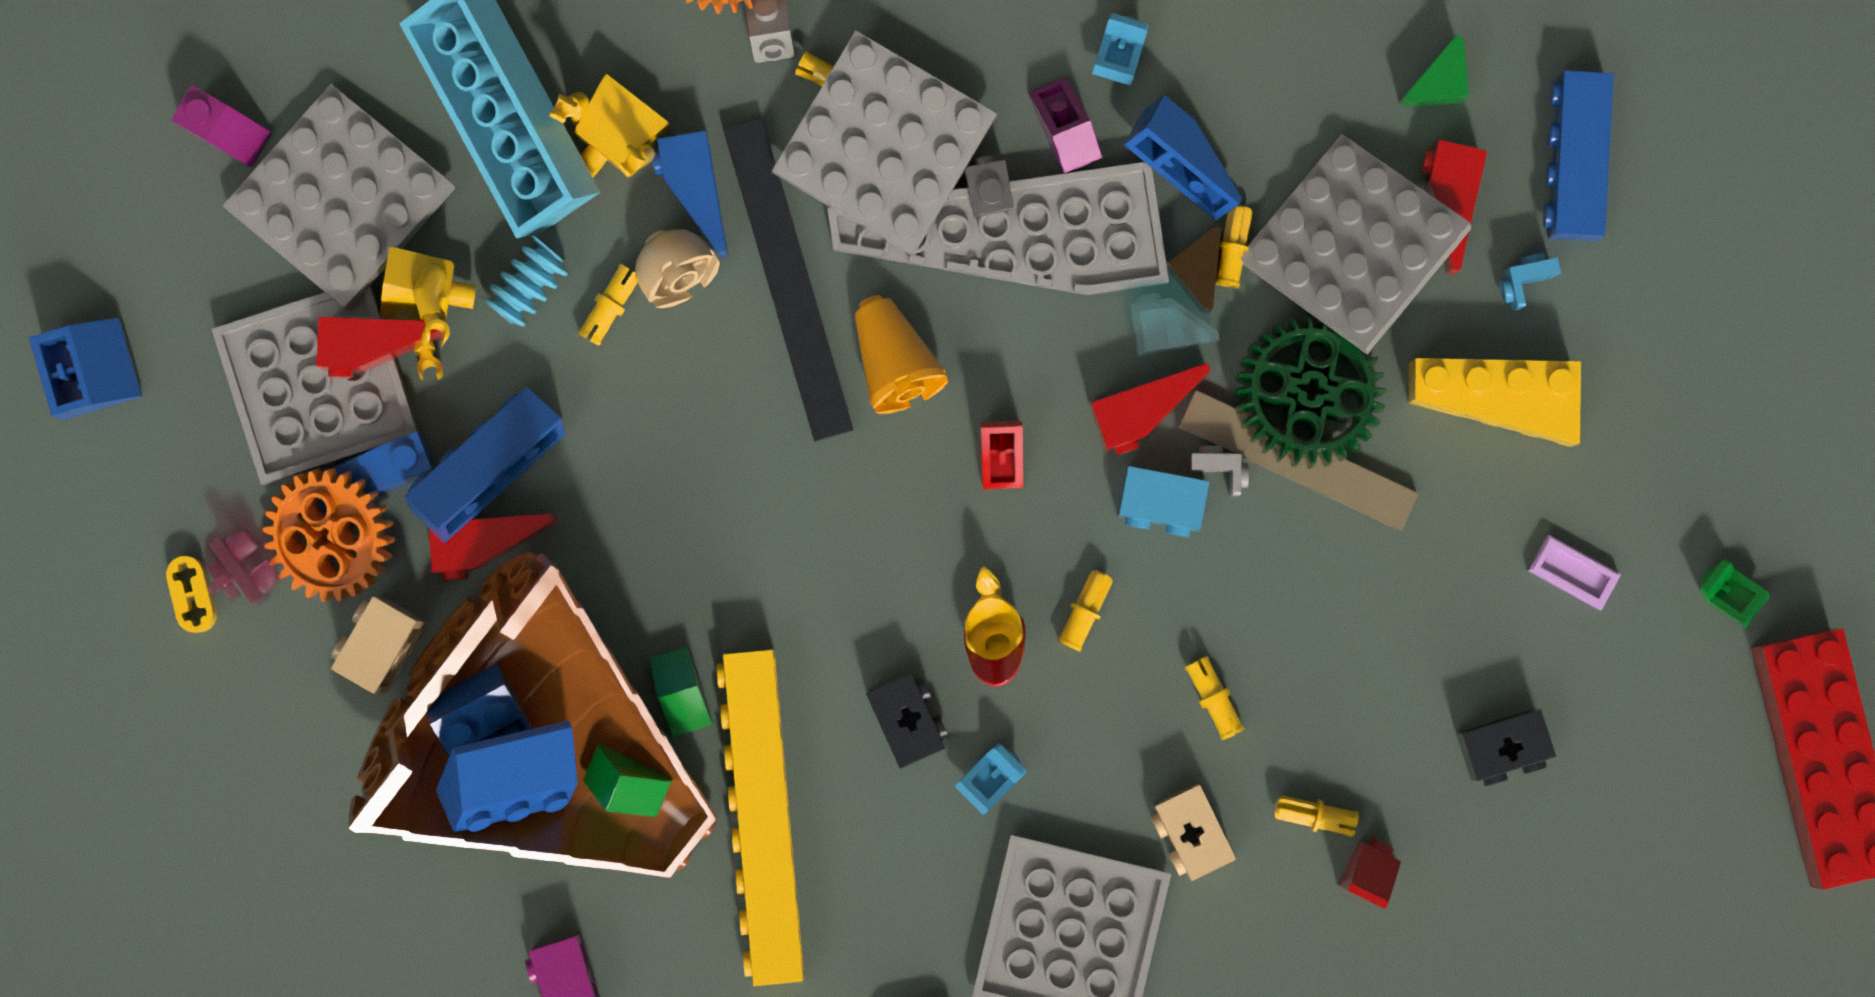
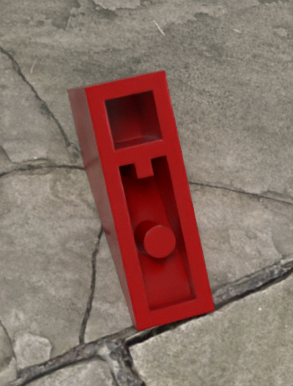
(1454, 180)
(365, 343)
(1136, 412)
(484, 542)

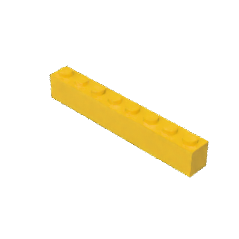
(763, 818)

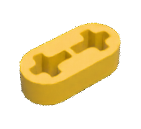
(182, 597)

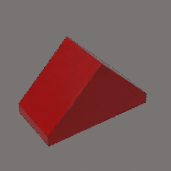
(1002, 454)

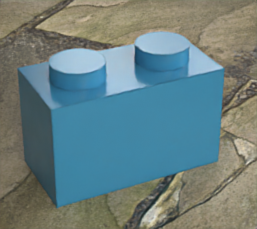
(1162, 500)

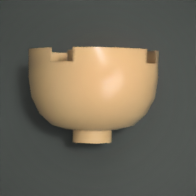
(672, 265)

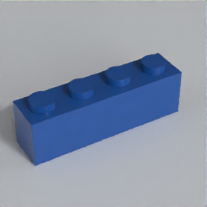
(1579, 156)
(484, 464)

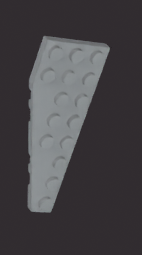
(1065, 234)

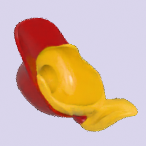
(993, 633)

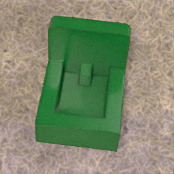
(1732, 593)

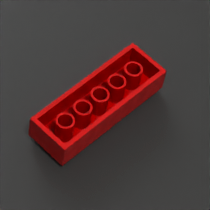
(1822, 752)

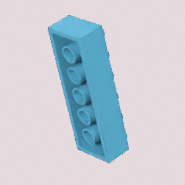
(500, 112)

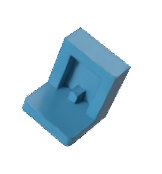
(1120, 48)
(1532, 269)
(991, 778)

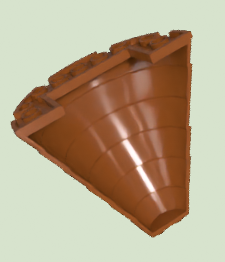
(560, 674)

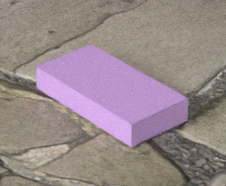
(1574, 572)

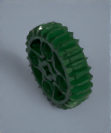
(1292, 398)

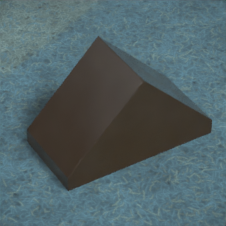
(1197, 269)

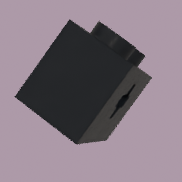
(1482, 743)
(906, 744)

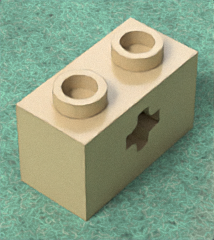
(1212, 846)

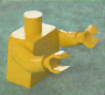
(613, 126)
(421, 290)

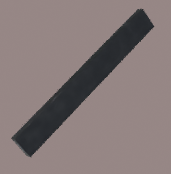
(788, 280)

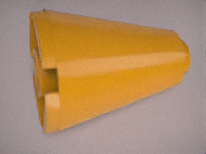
(894, 357)

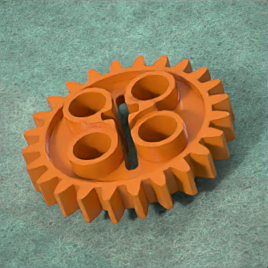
(328, 534)

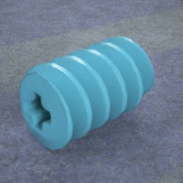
(526, 283)

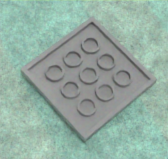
(884, 143)
(338, 196)
(1355, 243)
(290, 407)
(1070, 924)

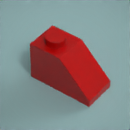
(1371, 872)

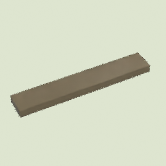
(1340, 481)

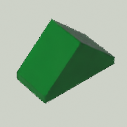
(1443, 81)
(680, 691)
(625, 784)

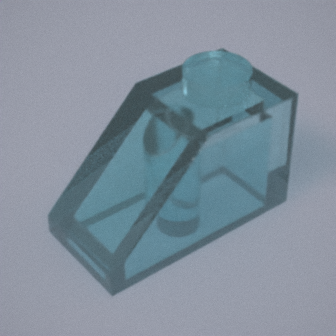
(1166, 326)

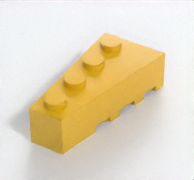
(1511, 394)

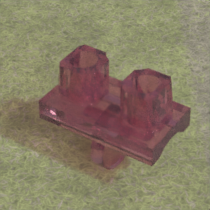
(253, 583)

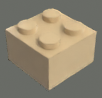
(377, 644)

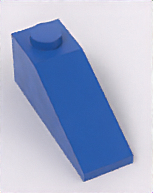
(1182, 155)
(690, 175)
(390, 465)

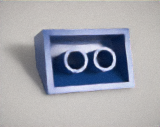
(509, 777)

